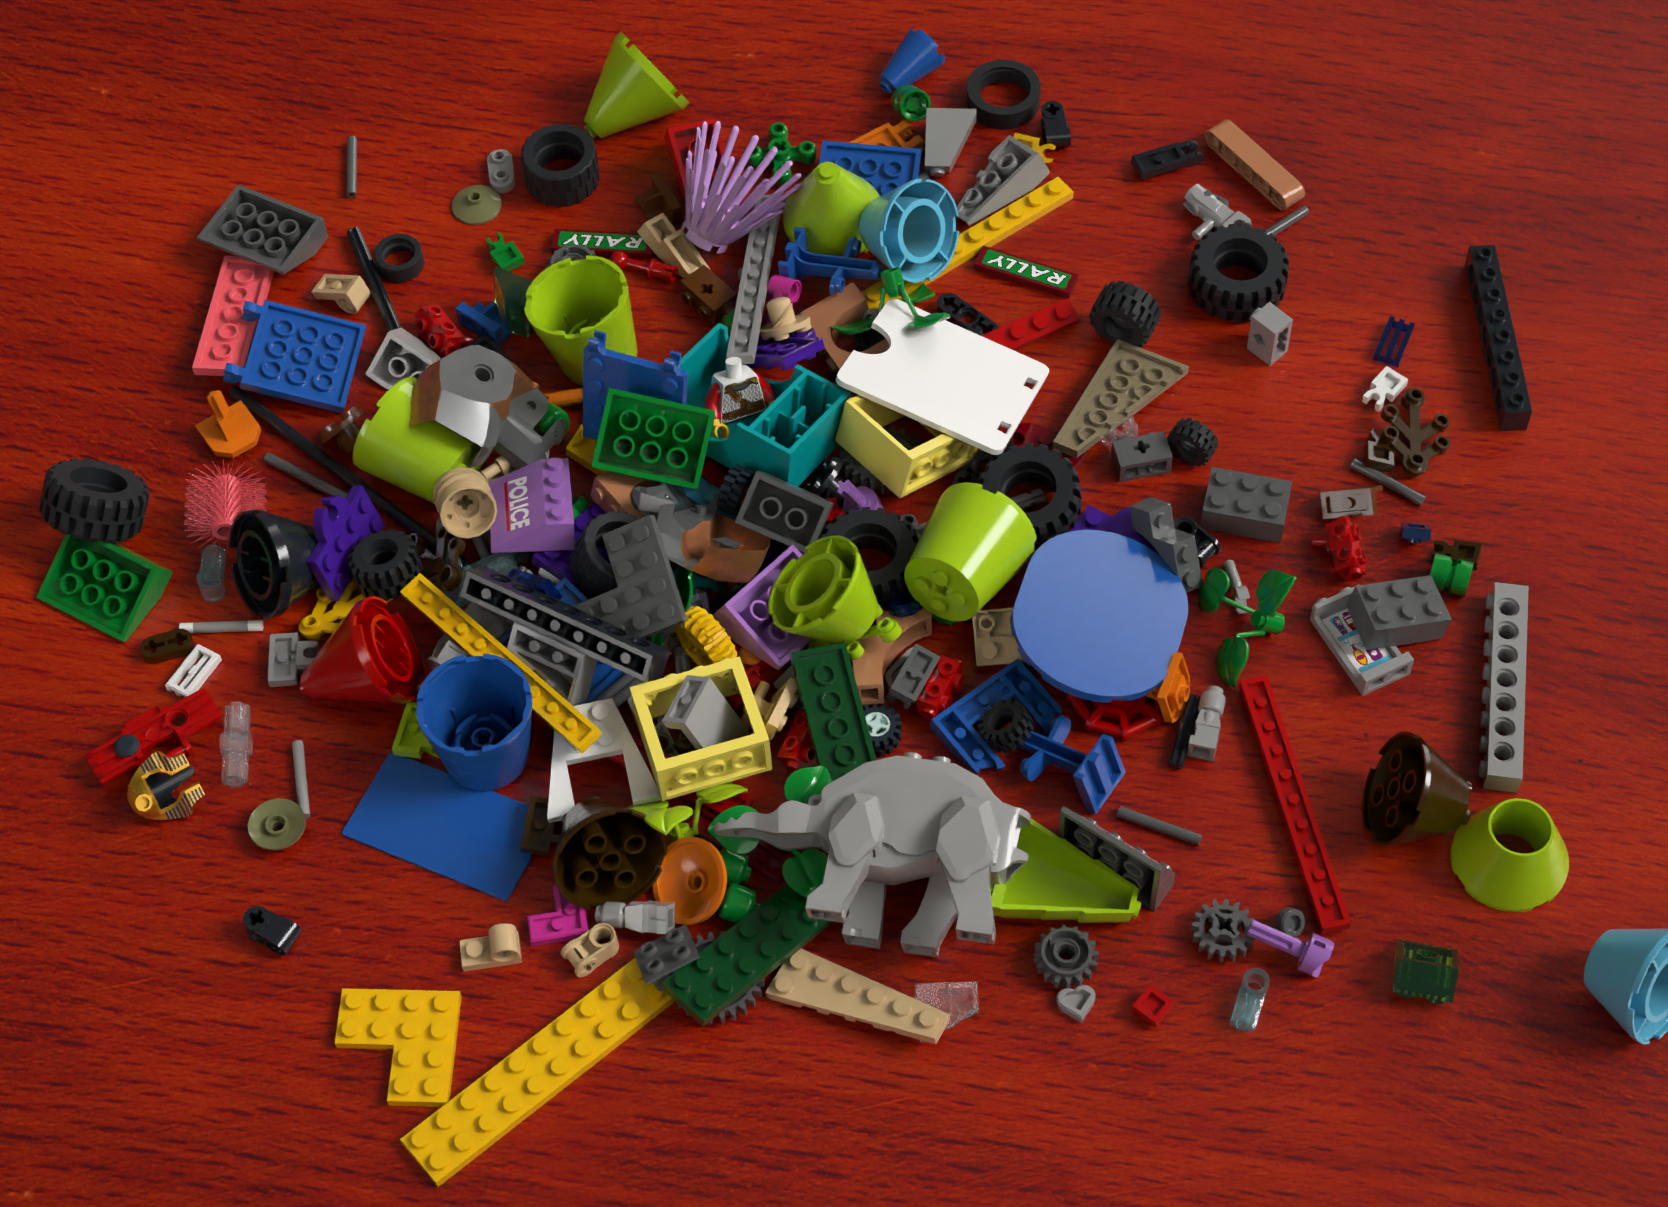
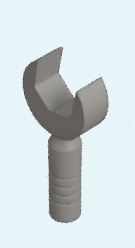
(1240, 592)

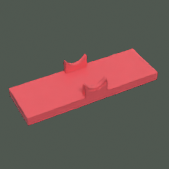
(225, 333)

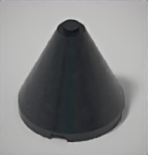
(271, 561)

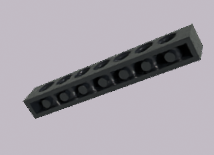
(1498, 338)
(565, 623)

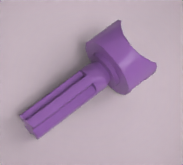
(858, 497)
(1309, 953)

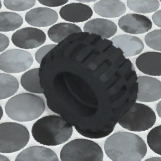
(1243, 248)
(1041, 466)
(94, 500)
(881, 532)

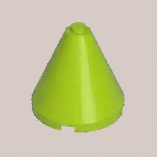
(629, 92)
(828, 209)

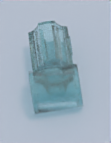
(212, 573)
(1250, 1001)

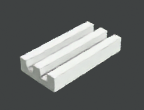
(198, 673)

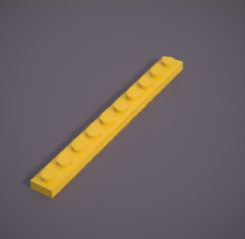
(992, 231)
(476, 640)

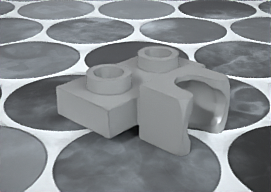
(288, 658)

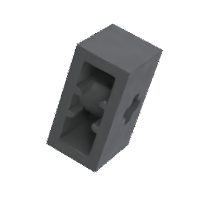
(1141, 456)

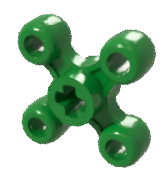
(778, 137)

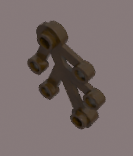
(1413, 460)
(449, 575)

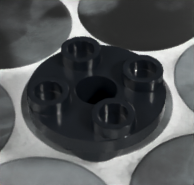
(826, 480)

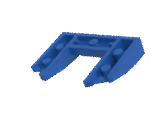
(956, 723)

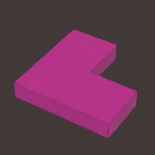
(562, 925)

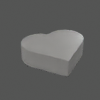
(1076, 1001)

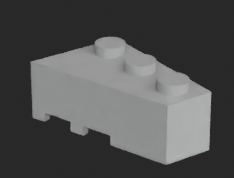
(556, 663)

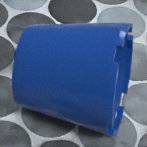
(477, 719)

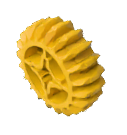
(704, 638)

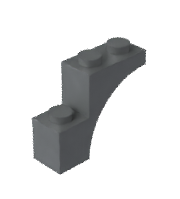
(1155, 522)

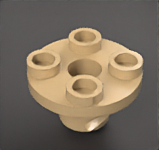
(783, 320)

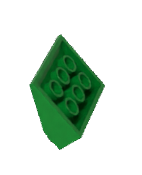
(653, 438)
(104, 585)

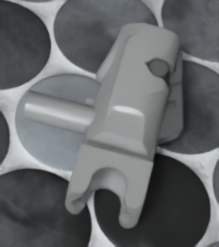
(1211, 210)

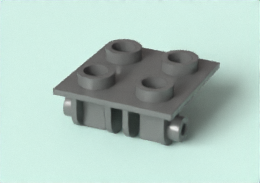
(665, 955)

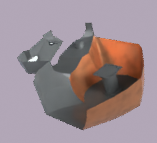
(488, 404)
(703, 537)

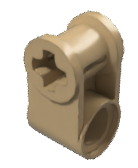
(589, 950)

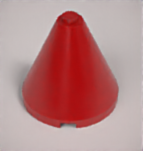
(366, 659)

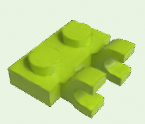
(410, 738)

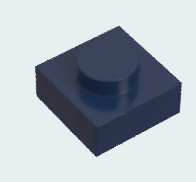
(1415, 532)

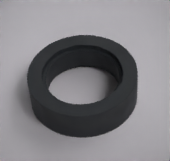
(1004, 71)

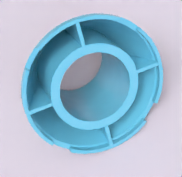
(912, 229)
(1631, 979)

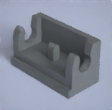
(913, 676)

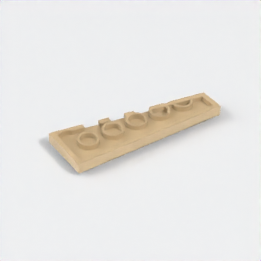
(837, 990)

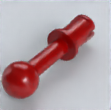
(653, 268)

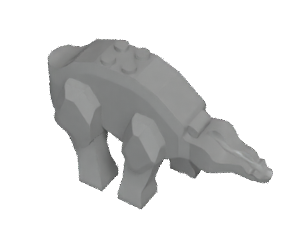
(895, 826)

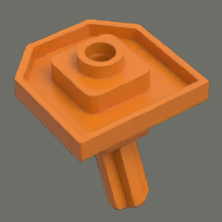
(230, 429)
(1174, 689)

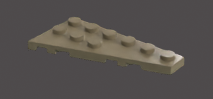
(1118, 390)

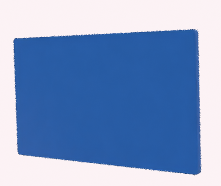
(443, 826)

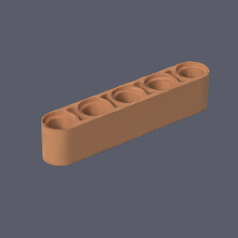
(1254, 164)

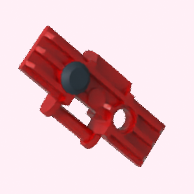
(148, 730)

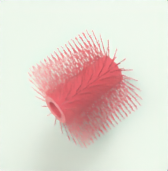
(224, 503)

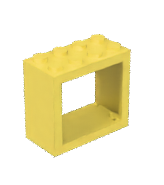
(887, 459)
(707, 765)

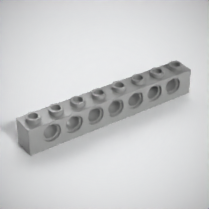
(1496, 773)

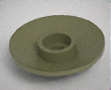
(476, 205)
(272, 815)

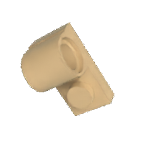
(346, 290)
(495, 950)

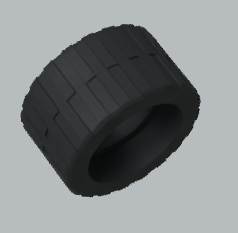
(558, 143)
(588, 567)

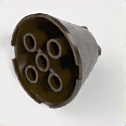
(1413, 793)
(606, 854)

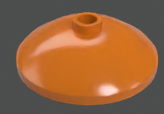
(679, 882)

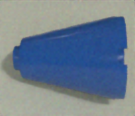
(911, 61)

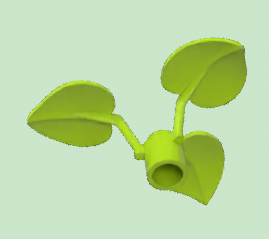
(668, 819)

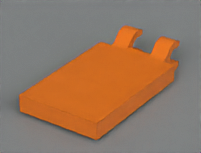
(892, 136)

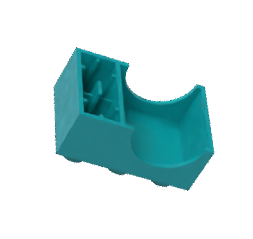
(787, 436)

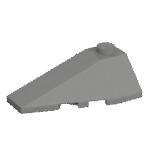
(1009, 175)
(400, 357)

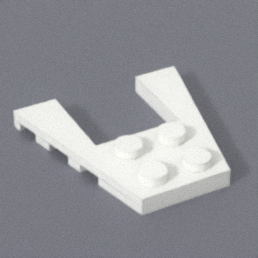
(614, 741)

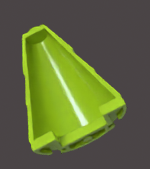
(1063, 884)

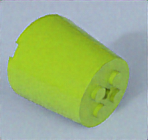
(574, 301)
(406, 454)
(968, 551)

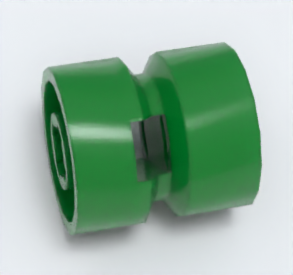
(910, 102)
(1451, 574)

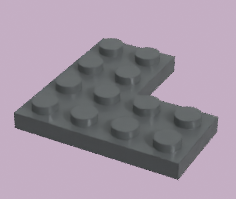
(646, 590)

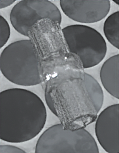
(236, 744)

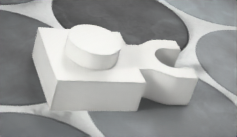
(1385, 386)

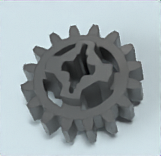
(1223, 930)

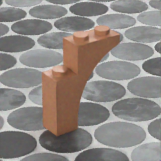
(877, 656)

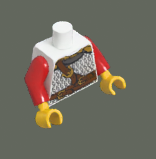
(736, 394)

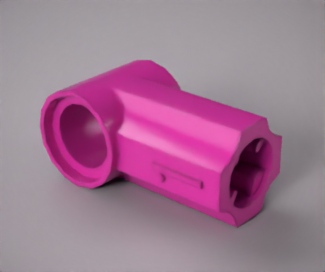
(783, 287)

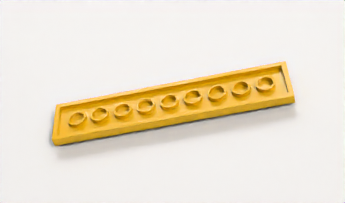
(534, 1073)

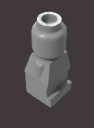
(1207, 726)
(638, 916)

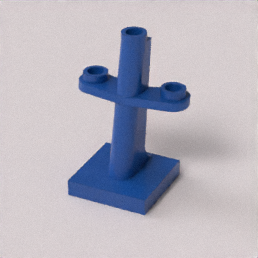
(804, 263)
(1094, 773)

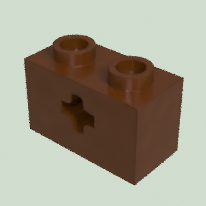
(708, 295)

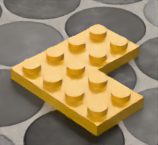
(418, 1029)

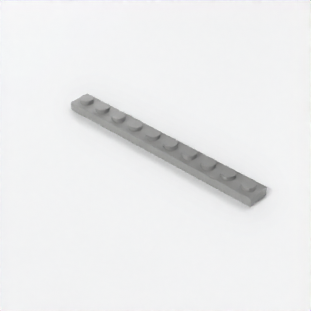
(753, 290)

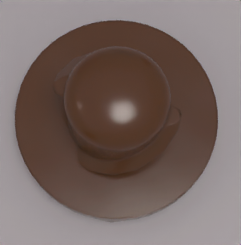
(345, 432)

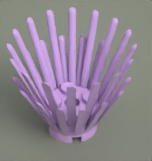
(716, 216)

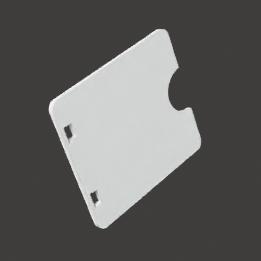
(946, 378)

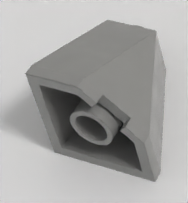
(945, 137)

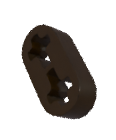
(167, 646)

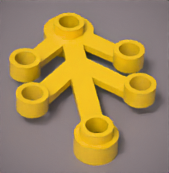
(318, 623)

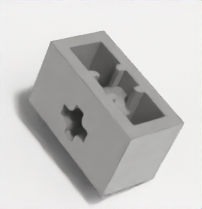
(1269, 333)

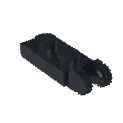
(1166, 159)

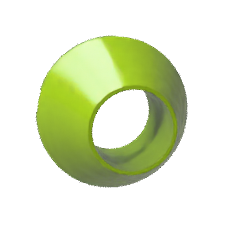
(825, 593)
(1504, 877)

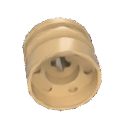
(467, 515)

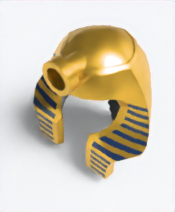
(152, 792)

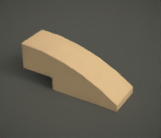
(671, 245)

